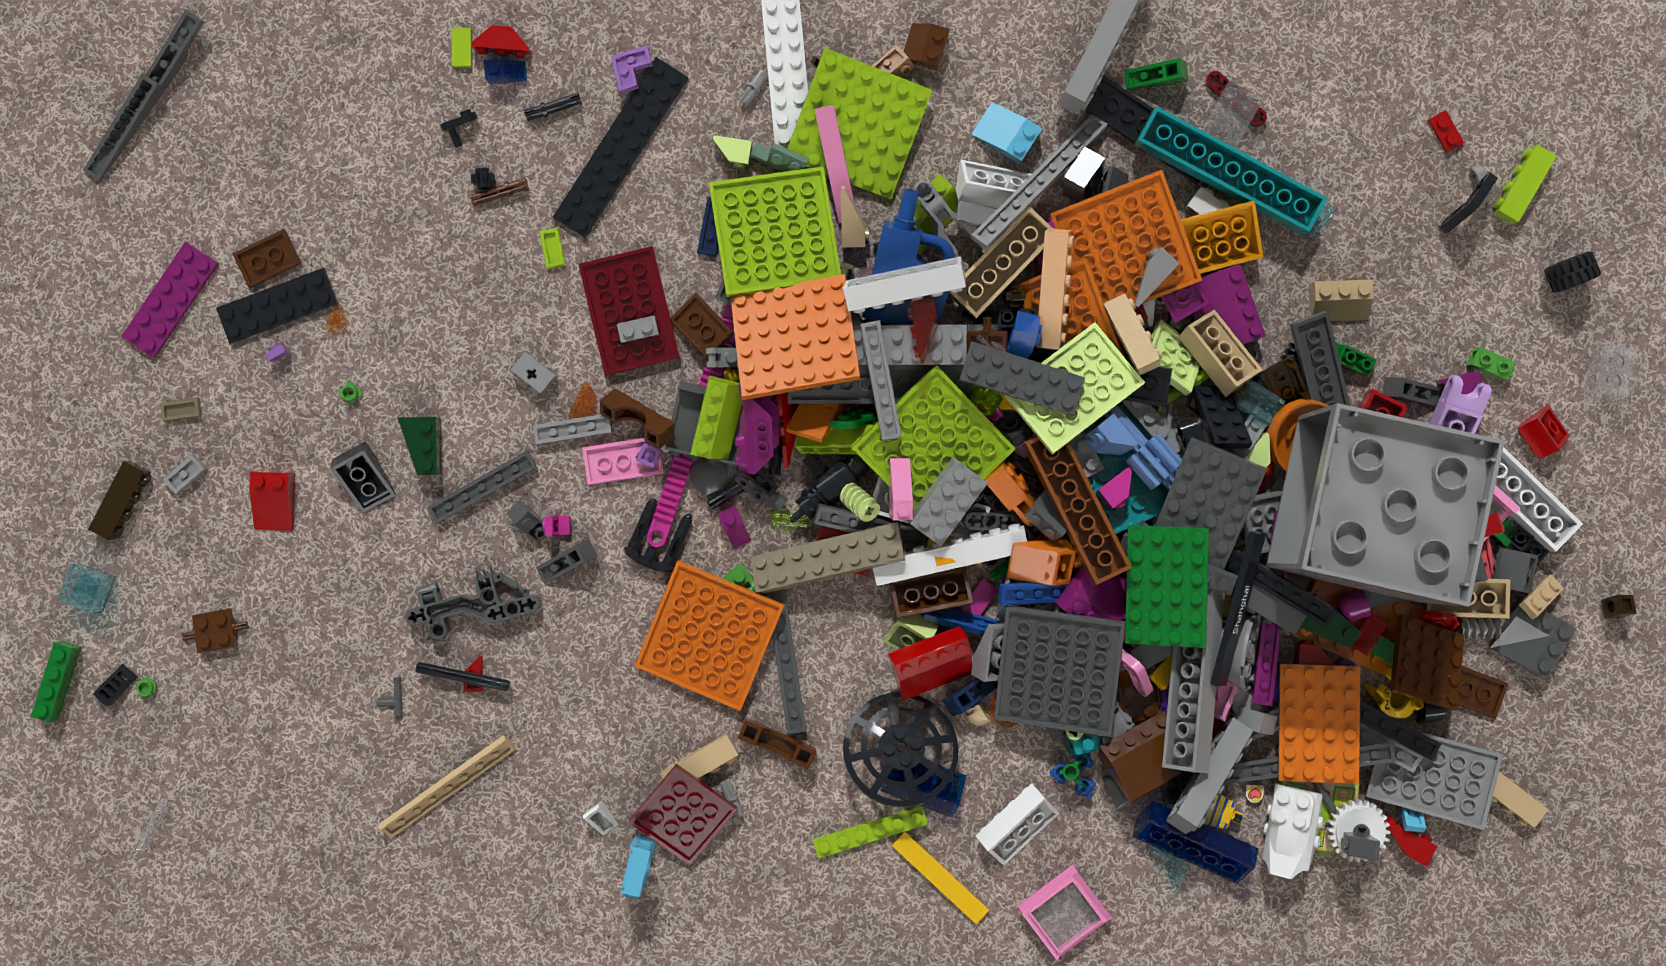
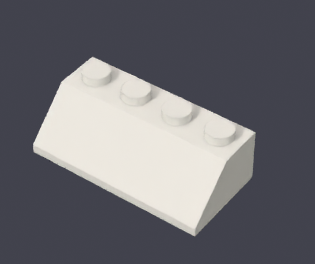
(988, 184)
(1017, 824)

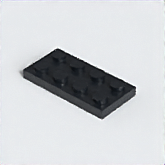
(1221, 418)

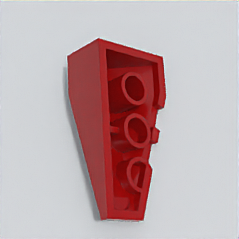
(786, 413)

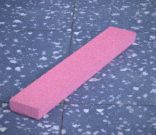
(833, 154)

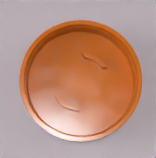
(1283, 428)

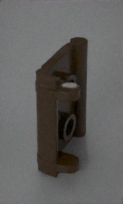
(1284, 381)

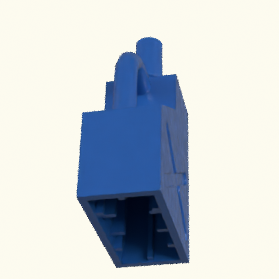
(898, 251)

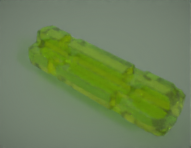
(784, 520)

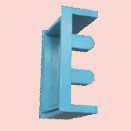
(638, 866)

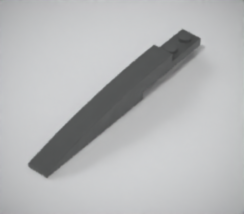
(144, 95)

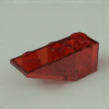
(925, 322)

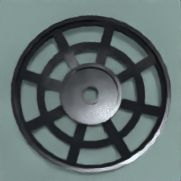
(900, 760)

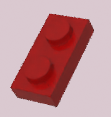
(1445, 131)

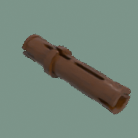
(521, 185)

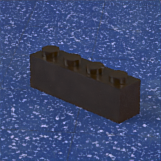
(119, 500)

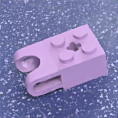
(1459, 408)

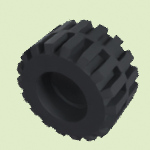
(1572, 272)

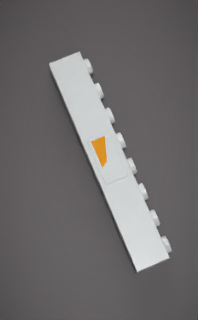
(952, 554)

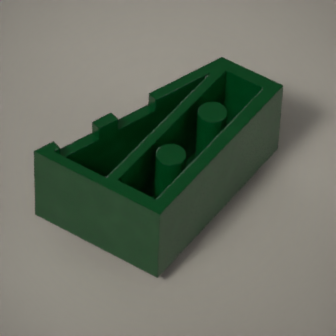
(423, 443)
(1338, 630)

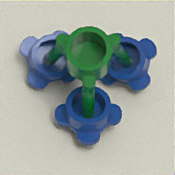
(1072, 772)

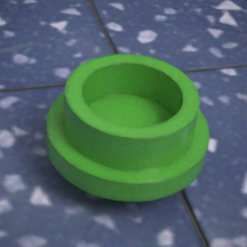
(146, 687)

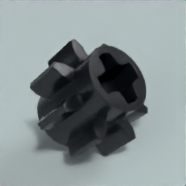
(482, 178)

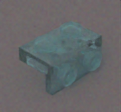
(1259, 402)

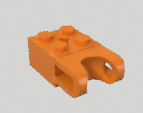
(1011, 489)

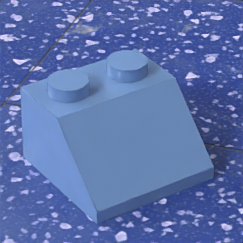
(1110, 437)

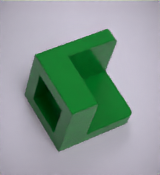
(1502, 539)

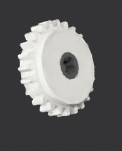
(1355, 816)

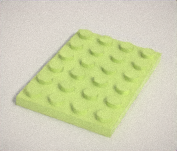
(1106, 384)

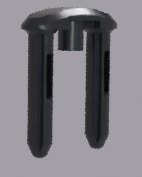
(648, 559)

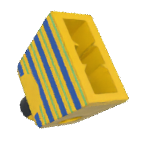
(1222, 813)

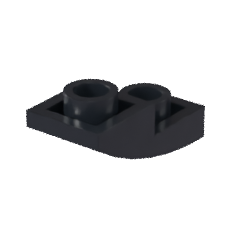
(1525, 542)

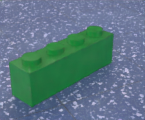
(56, 681)

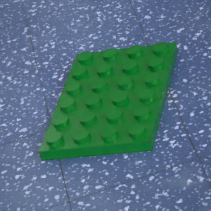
(1167, 586)

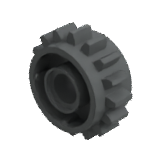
(1013, 427)

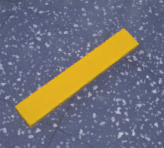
(940, 877)

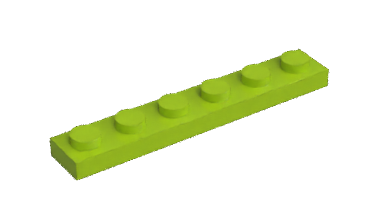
(870, 831)

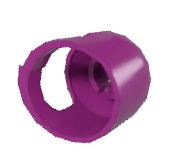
(1354, 605)

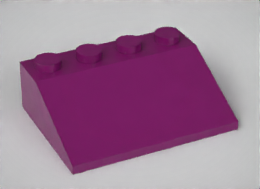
(1233, 302)
(1101, 601)

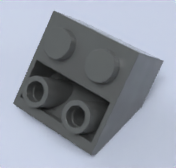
(1517, 567)

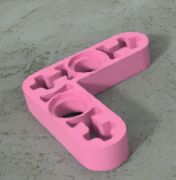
(1137, 673)

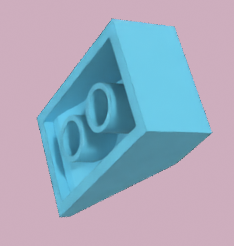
(1006, 132)

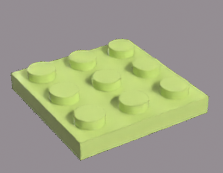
(1175, 356)

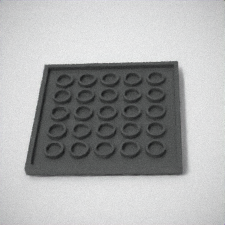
(1059, 670)

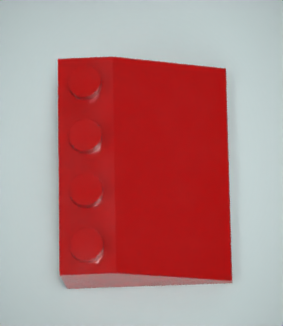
(931, 662)

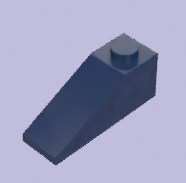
(968, 695)

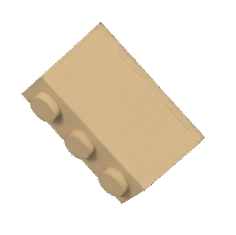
(1342, 299)

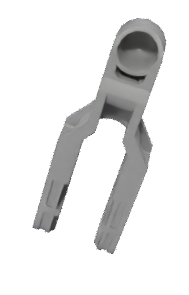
(938, 211)

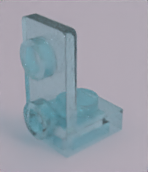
(1176, 874)

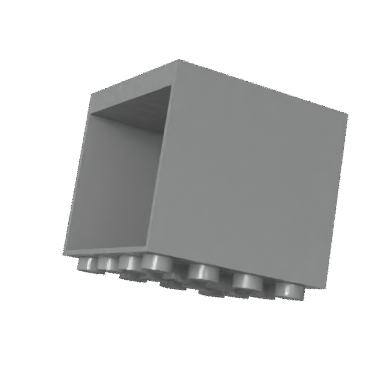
(1385, 504)

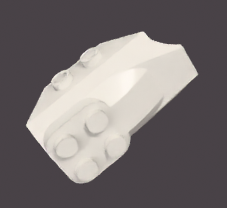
(1292, 830)

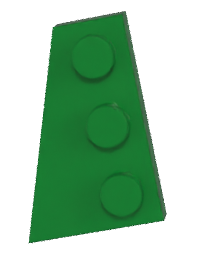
(854, 418)

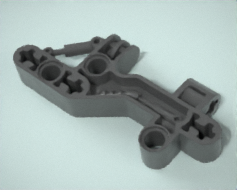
(437, 610)

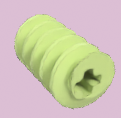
(859, 502)

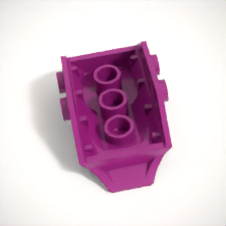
(757, 433)

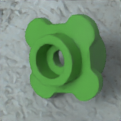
(345, 393)

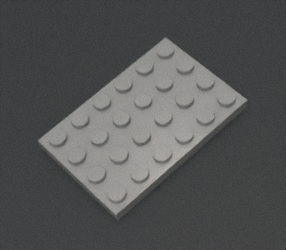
(1450, 787)

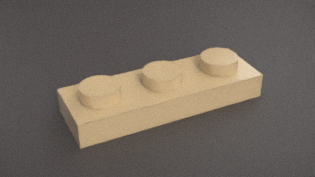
(1541, 596)

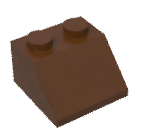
(926, 44)

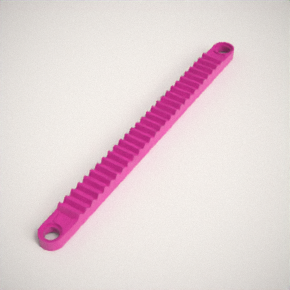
(681, 464)

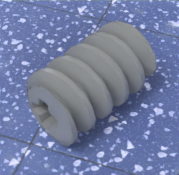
(1480, 626)

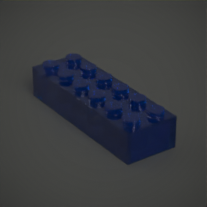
(1204, 847)

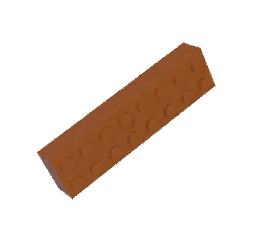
(1079, 511)

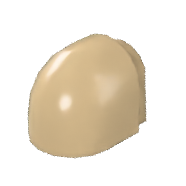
(977, 715)

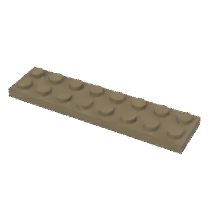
(828, 558)

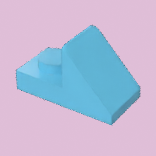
(1411, 819)

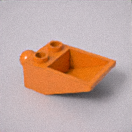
(814, 420)
(1043, 561)

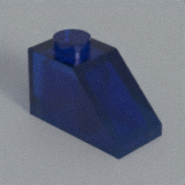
(504, 71)

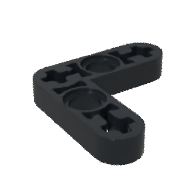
(1471, 205)

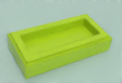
(461, 47)
(552, 248)

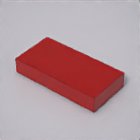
(1371, 633)

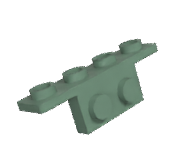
(779, 157)

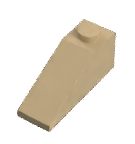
(852, 223)

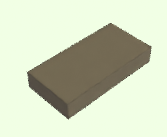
(180, 409)

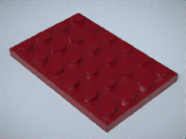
(626, 290)

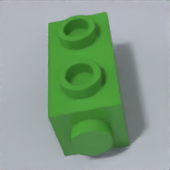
(1491, 364)

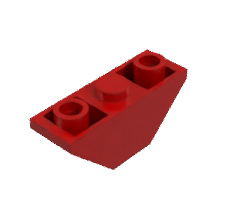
(501, 41)

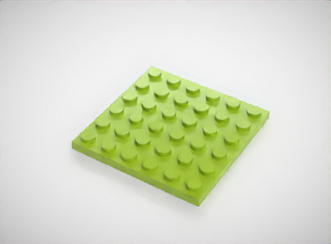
(874, 117)
(774, 230)
(934, 427)

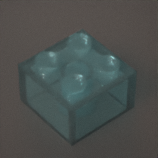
(86, 588)

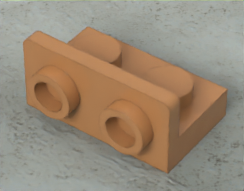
(895, 62)

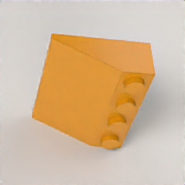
(1224, 237)

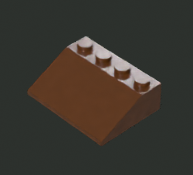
(1137, 758)

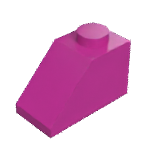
(1116, 490)

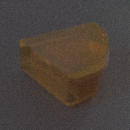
(336, 320)

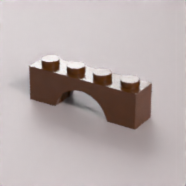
(619, 407)
(769, 738)

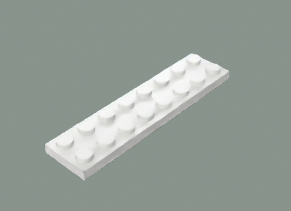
(785, 65)

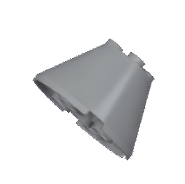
(1245, 654)

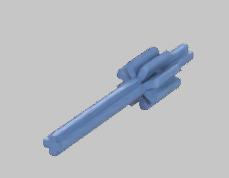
(1153, 459)

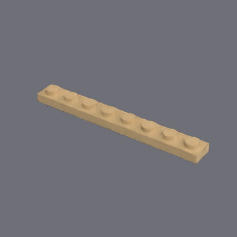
(447, 786)

